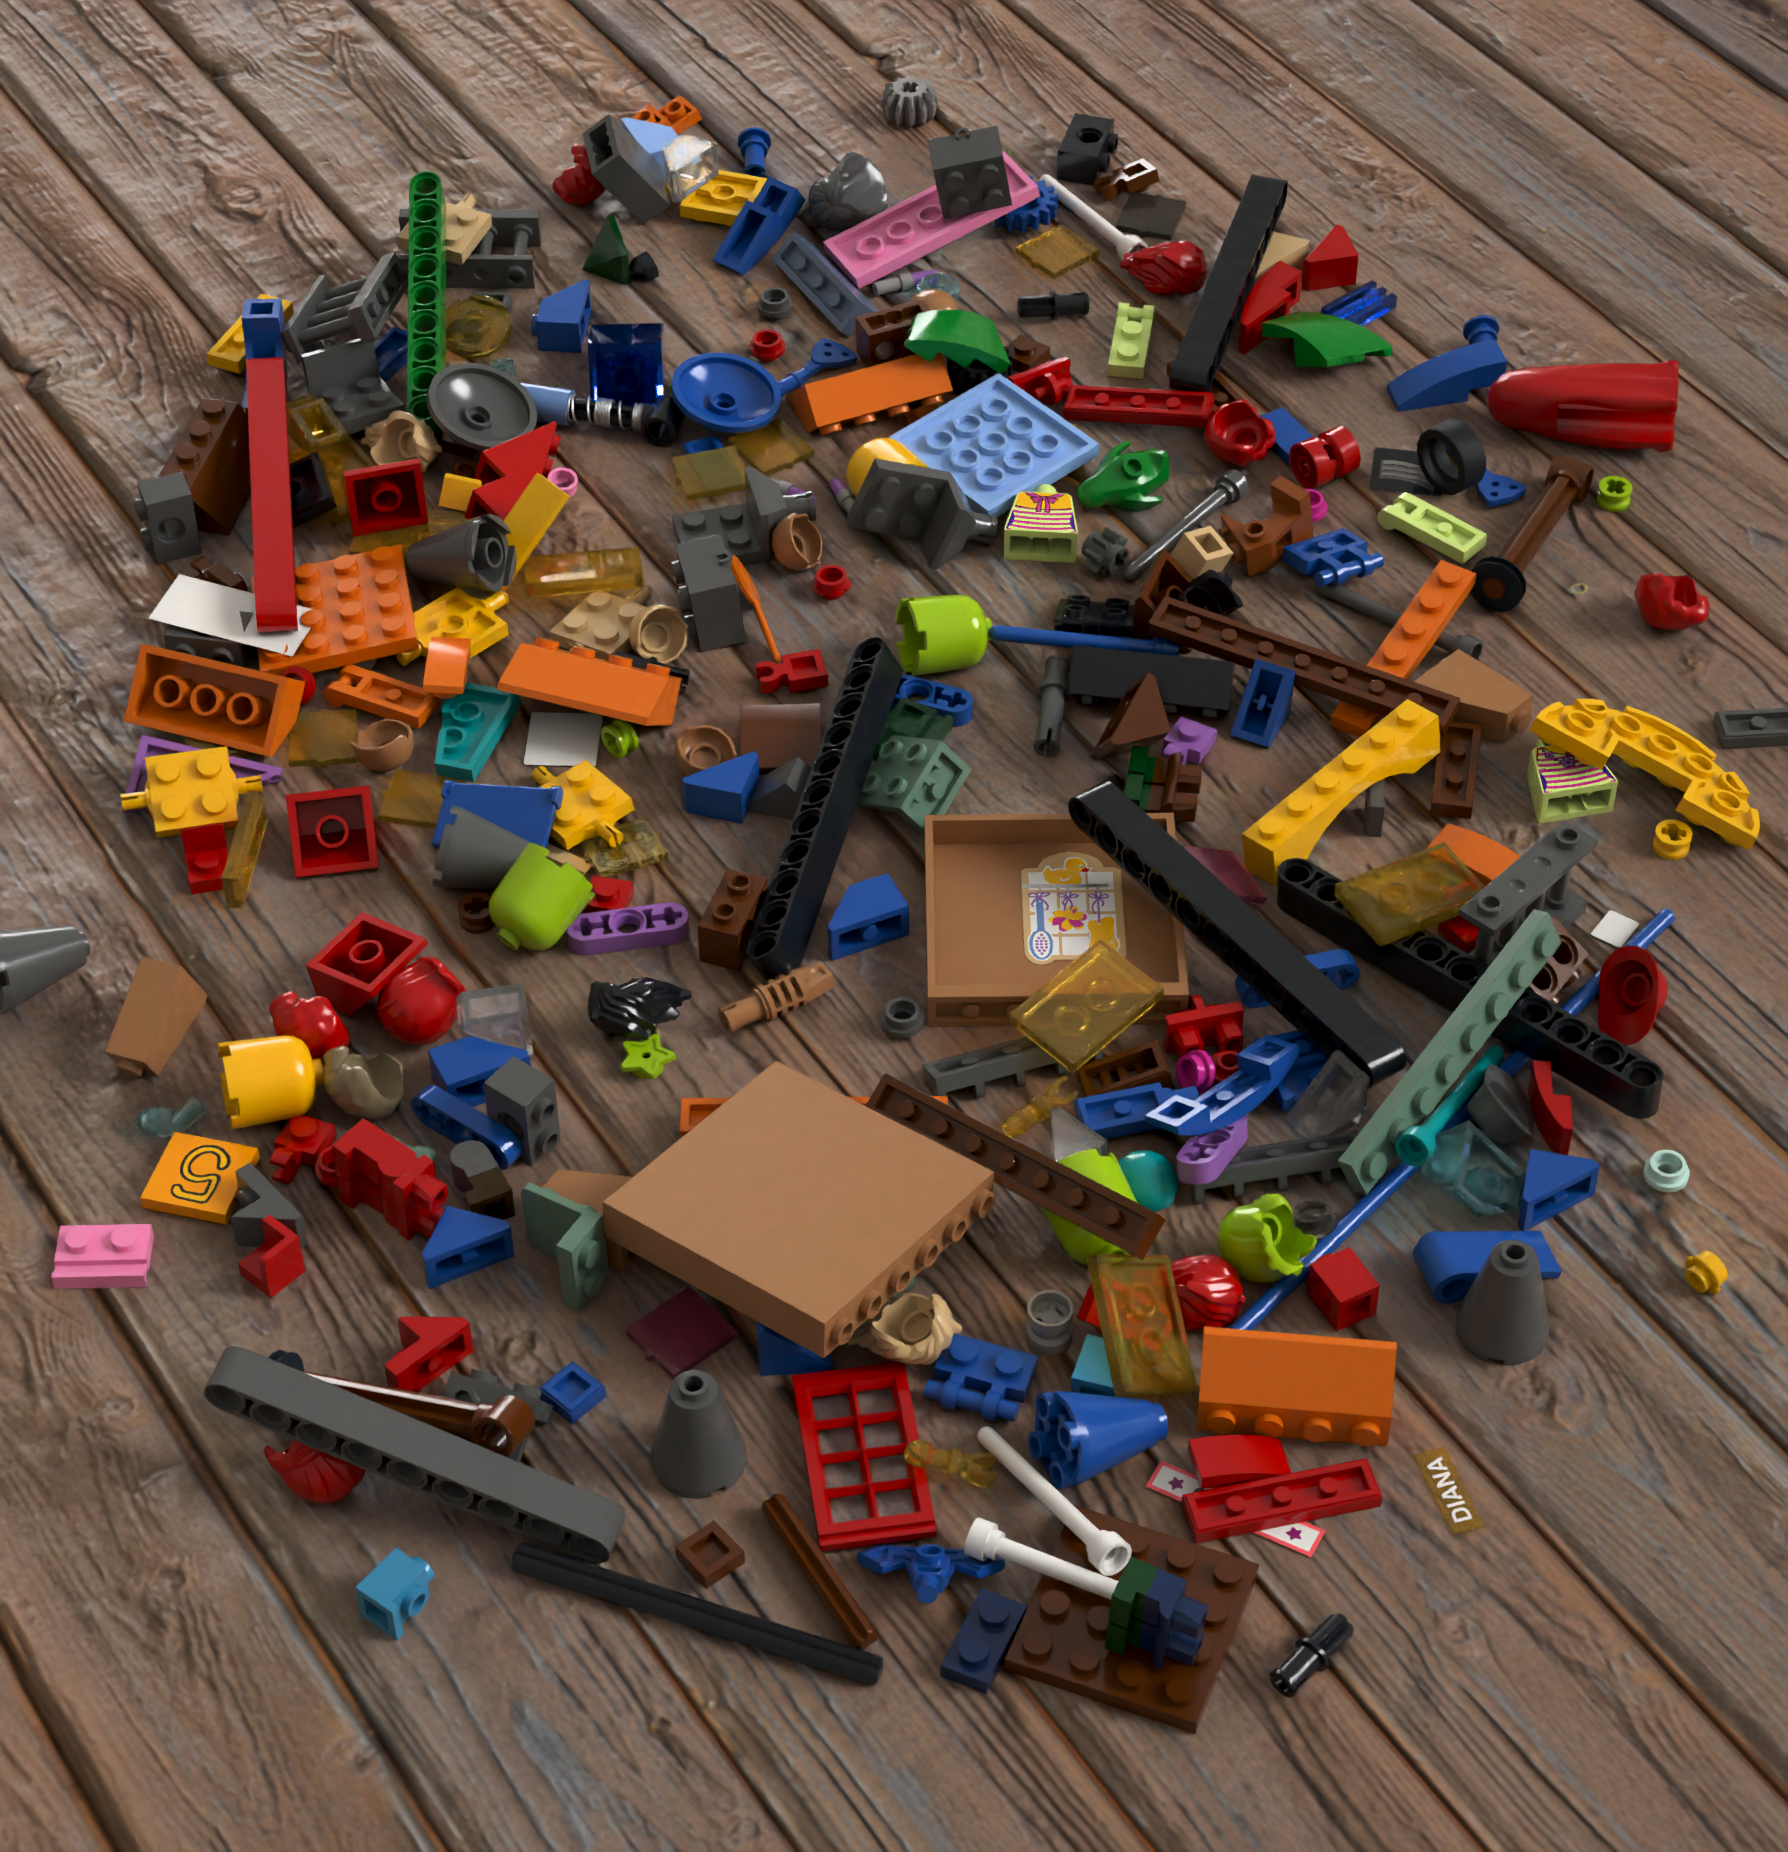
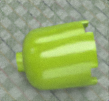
(941, 633)
(538, 900)
(1105, 1170)

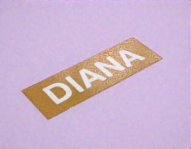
(1449, 1490)

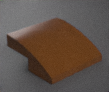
(780, 733)

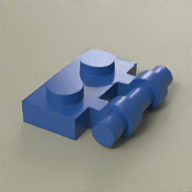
(1332, 557)
(984, 1368)

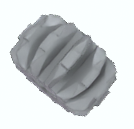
(909, 101)

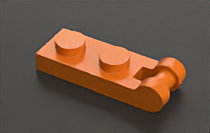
(381, 696)

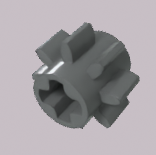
(1105, 552)

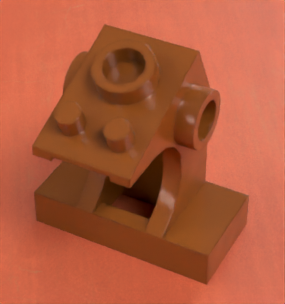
(1285, 526)

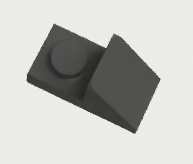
(257, 1200)

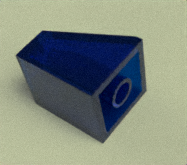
(627, 362)

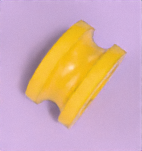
(1668, 848)

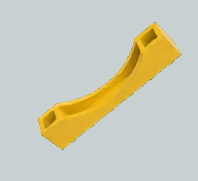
(1292, 828)

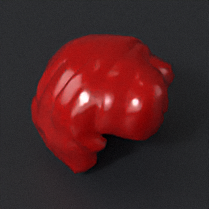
(577, 183)
(1239, 434)
(1670, 602)
(309, 1020)

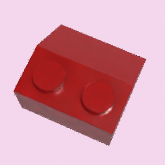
(385, 497)
(332, 831)
(361, 961)

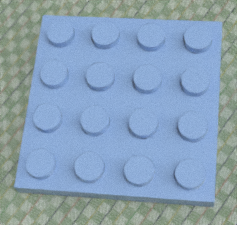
(998, 444)

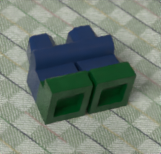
(1155, 1615)

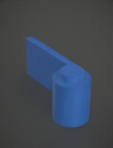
(1454, 1258)

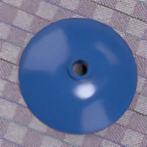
(725, 392)

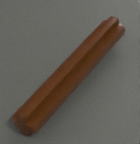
(819, 1572)

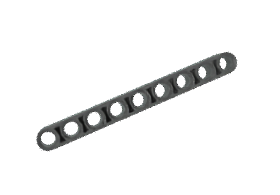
(415, 1454)

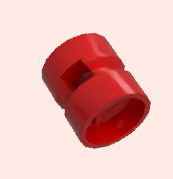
(1324, 457)

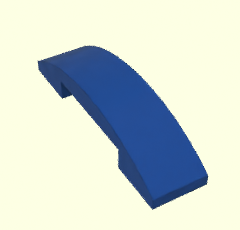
(1259, 1073)

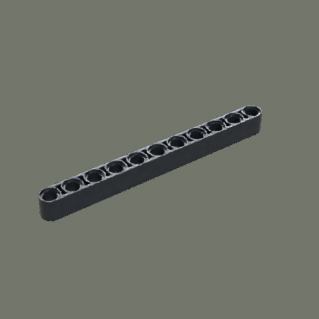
(824, 811)
(1235, 932)
(1448, 974)

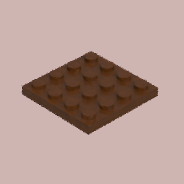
(1067, 1628)

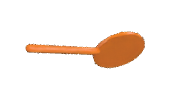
(750, 592)

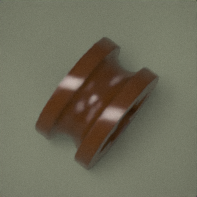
(473, 903)

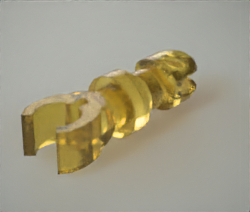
(1037, 1109)
(951, 1461)

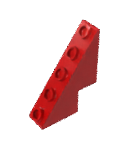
(509, 470)

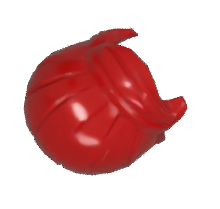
(419, 1002)
(314, 1474)

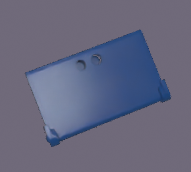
(518, 809)

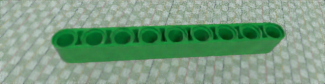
(426, 292)

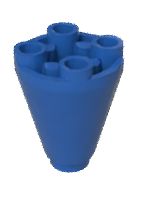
(1091, 1433)

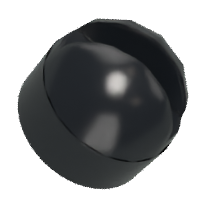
(643, 267)

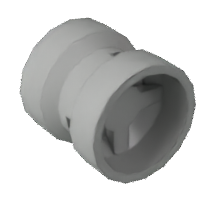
(1049, 1322)

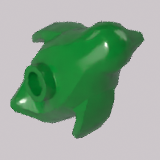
(1126, 479)

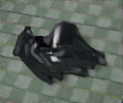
(634, 1006)

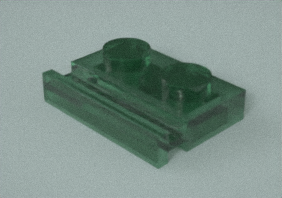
(914, 720)

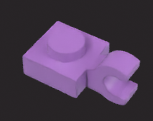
(1190, 739)

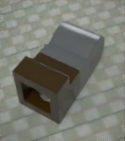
(481, 1180)

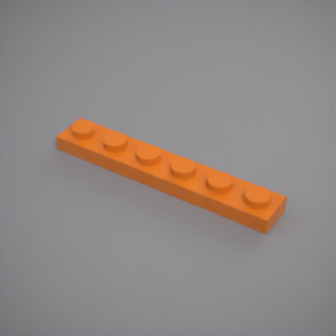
(1411, 637)

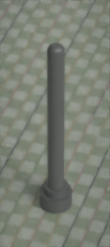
(1228, 489)
(1466, 643)

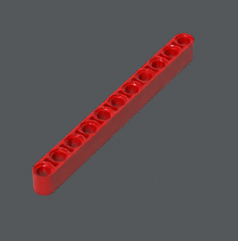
(271, 496)

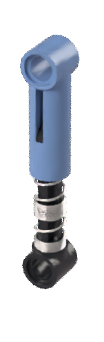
(655, 420)

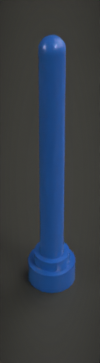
(1069, 639)

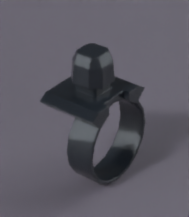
(1214, 591)

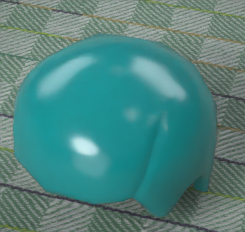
(1150, 1178)

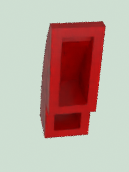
(1268, 300)

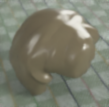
(362, 1085)

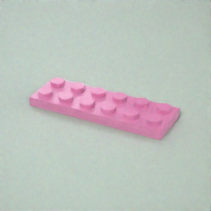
(915, 230)

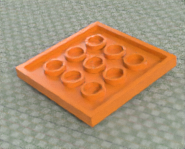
(357, 615)

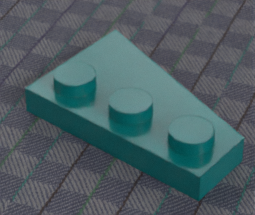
(472, 729)

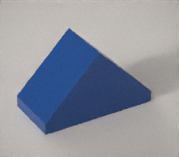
(1264, 703)
(722, 789)
(1553, 1185)
(464, 1245)
(784, 1357)

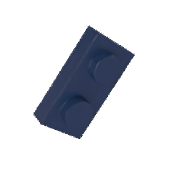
(983, 1641)

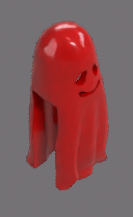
(1591, 403)

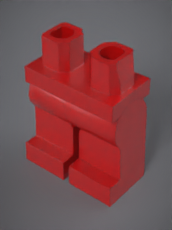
(388, 1179)

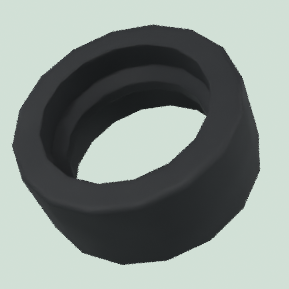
(1465, 448)

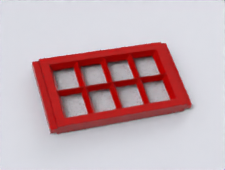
(853, 1451)

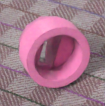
(565, 480)

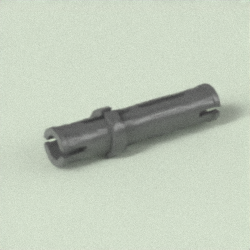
(1053, 696)

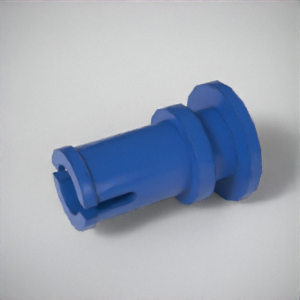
(754, 148)
(1481, 329)

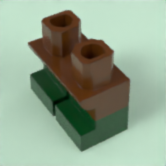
(1156, 782)

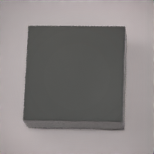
(1374, 809)

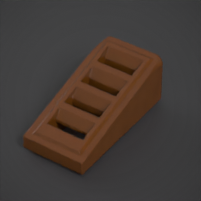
(1134, 1059)

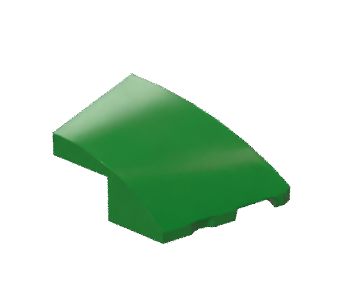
(958, 336)
(1326, 339)

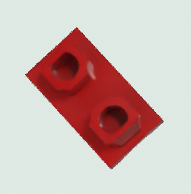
(1046, 382)
(1204, 1027)

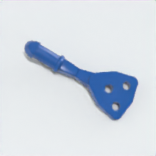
(824, 355)
(1497, 489)

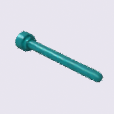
(1418, 1142)

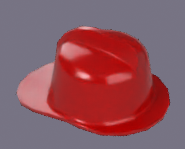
(1630, 994)

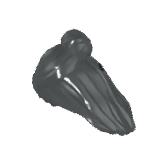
(846, 195)

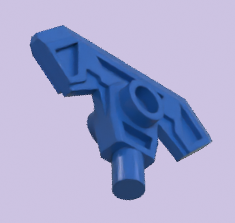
(927, 1565)

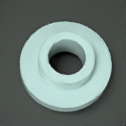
(1666, 1171)

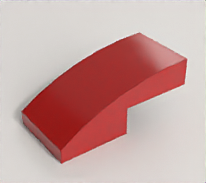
(1550, 1111)
(1236, 1459)

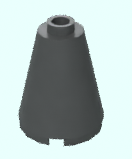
(465, 556)
(475, 852)
(36, 960)
(1505, 1307)
(697, 1439)

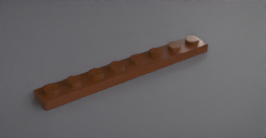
(1312, 667)
(1022, 1168)

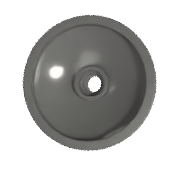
(480, 405)

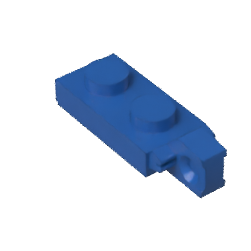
(1125, 1110)

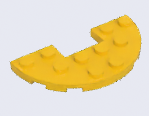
(1670, 754)

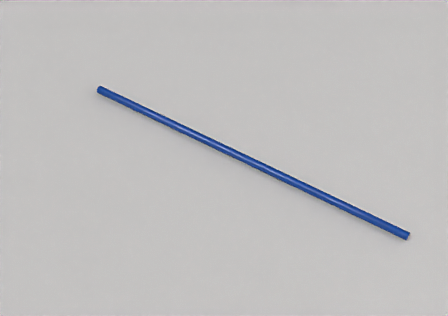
(1402, 1172)

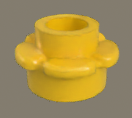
(1705, 1272)

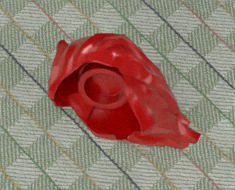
(1168, 267)
(1207, 1291)

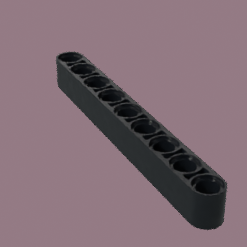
(1228, 285)

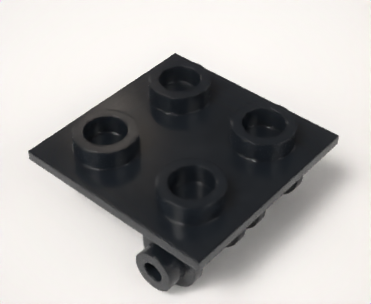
(1078, 610)

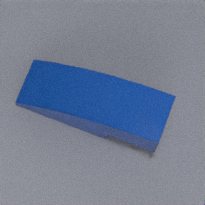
(759, 226)
(1448, 377)

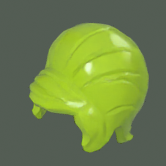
(1263, 1240)

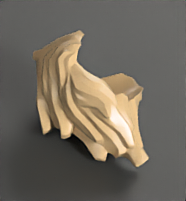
(401, 439)
(909, 1329)

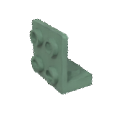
(914, 779)

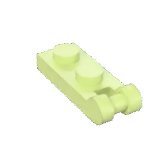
(1131, 341)
(1432, 527)

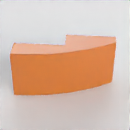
(676, 114)
(446, 666)
(1479, 853)

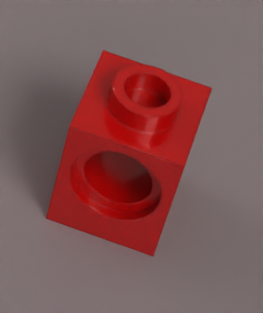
(1342, 1288)

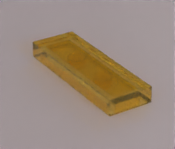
(244, 849)

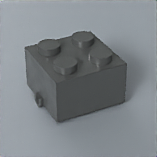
(969, 172)
(708, 593)

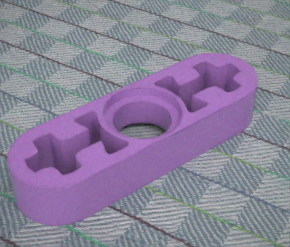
(615, 941)
(1208, 1154)

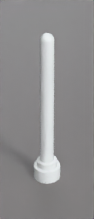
(1123, 243)
(987, 1541)
(1105, 1548)

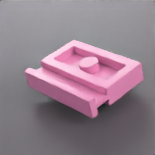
(102, 1256)

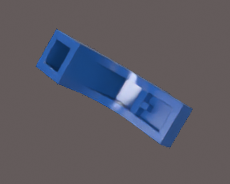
(263, 332)

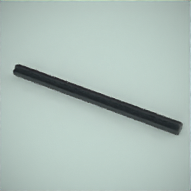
(698, 1613)

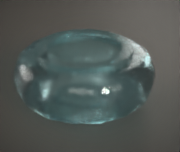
(940, 281)

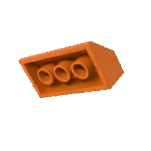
(870, 391)
(592, 683)
(212, 700)
(1296, 1386)

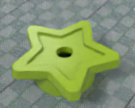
(646, 1067)

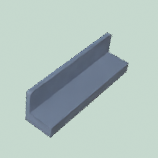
(823, 282)

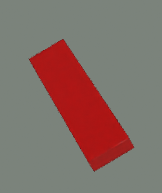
(1138, 406)
(1281, 1500)

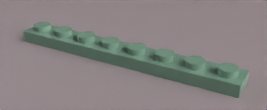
(1450, 1050)

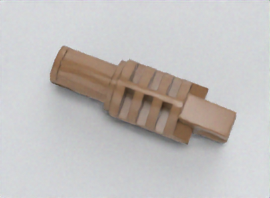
(778, 996)

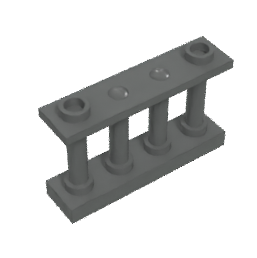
(483, 270)
(354, 306)
(1531, 882)

